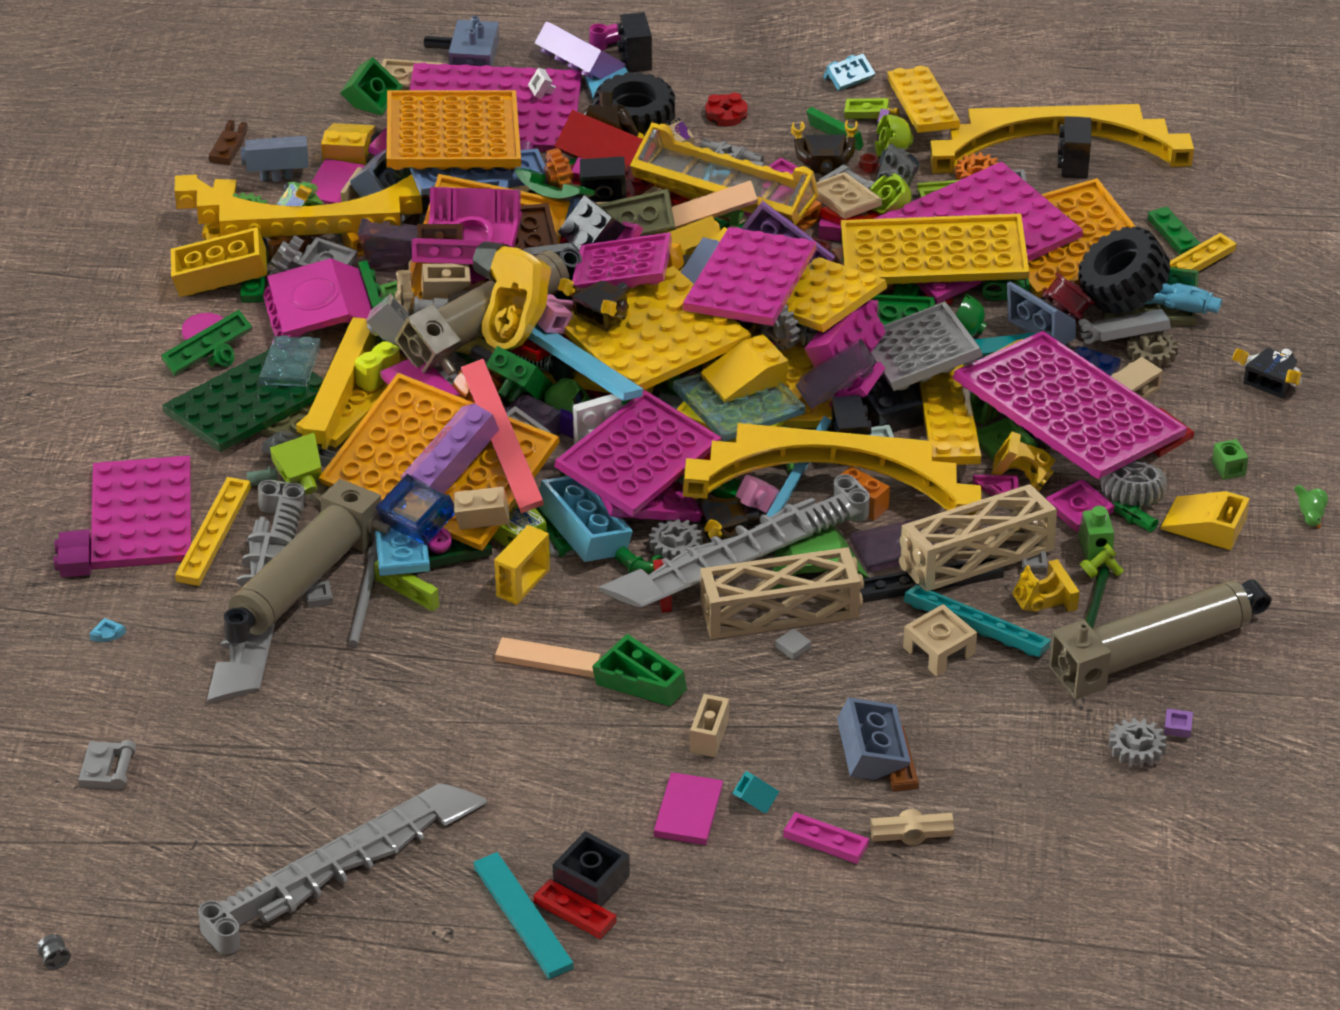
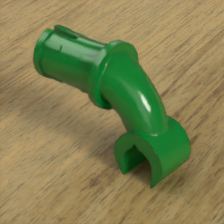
(633, 562)

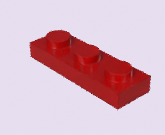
(574, 909)

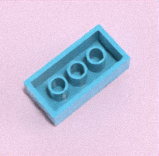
(583, 519)

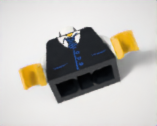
(1270, 370)

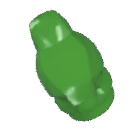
(1312, 504)

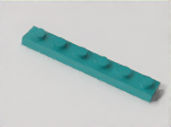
(984, 623)

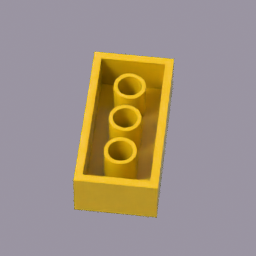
(218, 262)

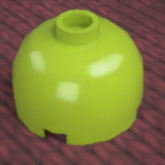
(893, 131)
(894, 193)

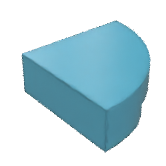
(107, 631)

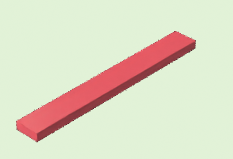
(505, 440)

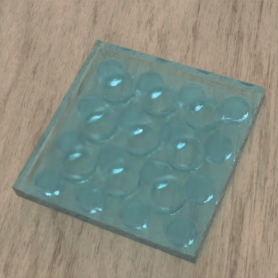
(722, 418)

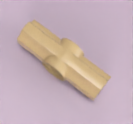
(912, 827)

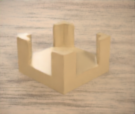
(940, 635)

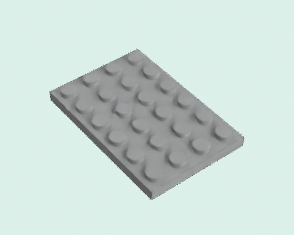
(924, 346)

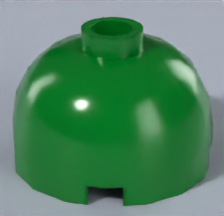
(972, 315)

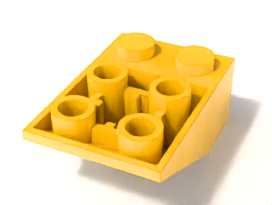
(1208, 517)

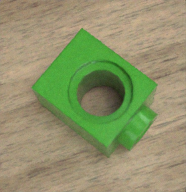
(1230, 459)

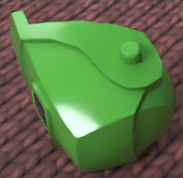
(565, 394)

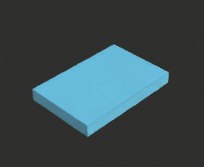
(400, 554)

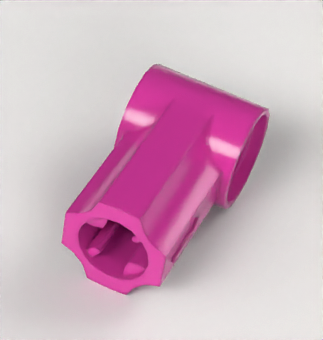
(602, 35)

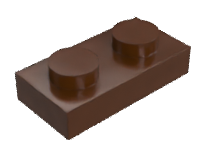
(441, 231)

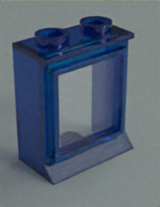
(416, 510)

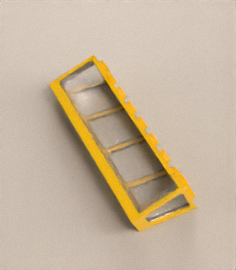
(704, 172)

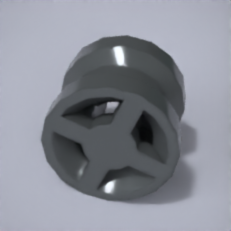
(53, 952)

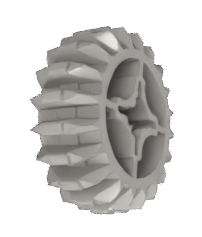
(1135, 484)

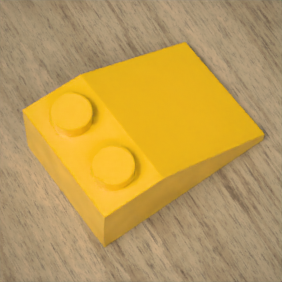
(347, 142)
(747, 369)

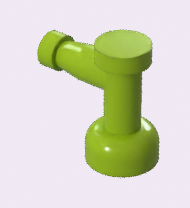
(1107, 557)

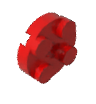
(718, 104)

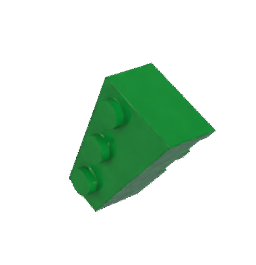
(639, 672)

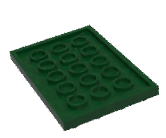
(237, 404)

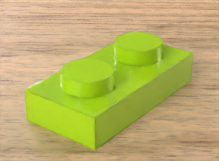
(865, 108)

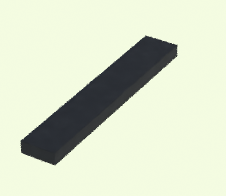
(898, 583)

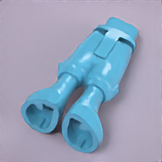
(1187, 299)

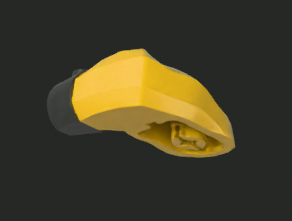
(517, 295)

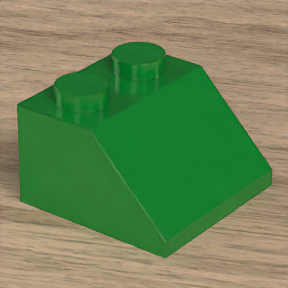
(369, 87)

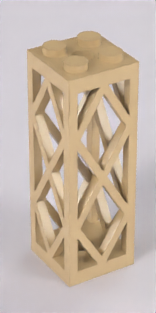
(925, 561)
(799, 589)

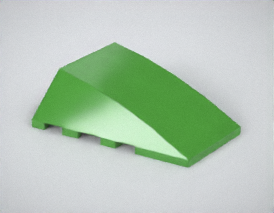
(822, 541)

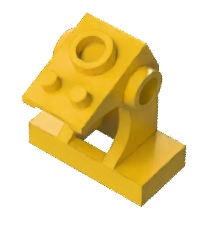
(1023, 457)
(1046, 593)

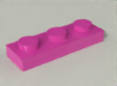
(826, 838)

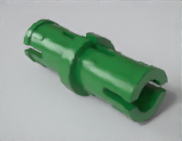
(1146, 521)

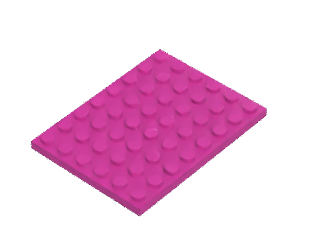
(538, 118)
(991, 193)
(1070, 404)

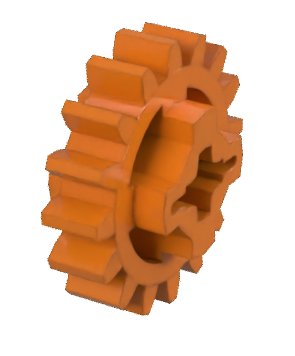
(973, 164)
(557, 169)

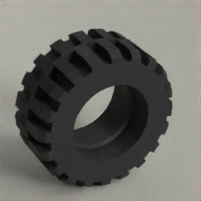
(643, 96)
(1124, 270)

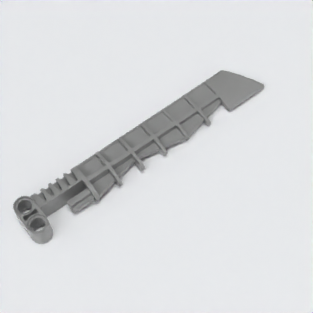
(773, 533)
(249, 658)
(304, 877)

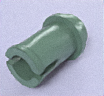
(258, 476)

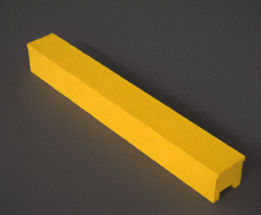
(338, 383)

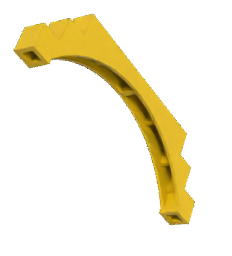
(1113, 122)
(278, 220)
(770, 446)

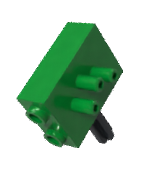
(513, 373)

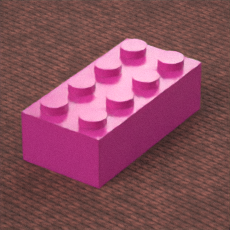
(859, 324)

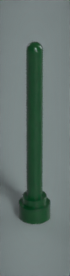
(1097, 596)

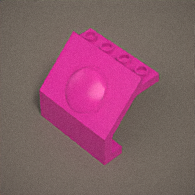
(486, 216)
(315, 297)

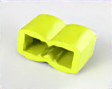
(370, 364)

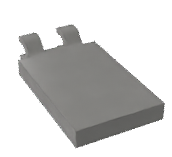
(1124, 326)

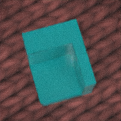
(755, 792)

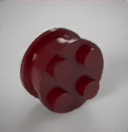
(1067, 297)

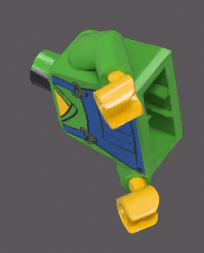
(299, 195)

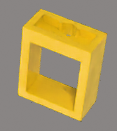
(691, 234)
(522, 564)

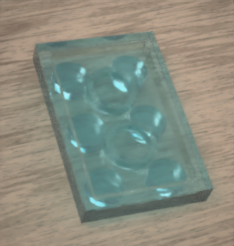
(290, 361)

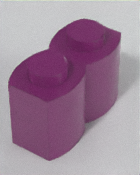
(73, 553)

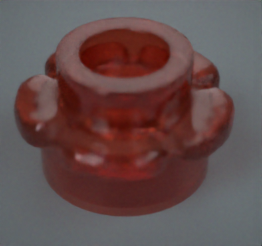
(868, 162)

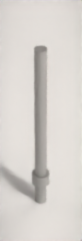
(364, 596)

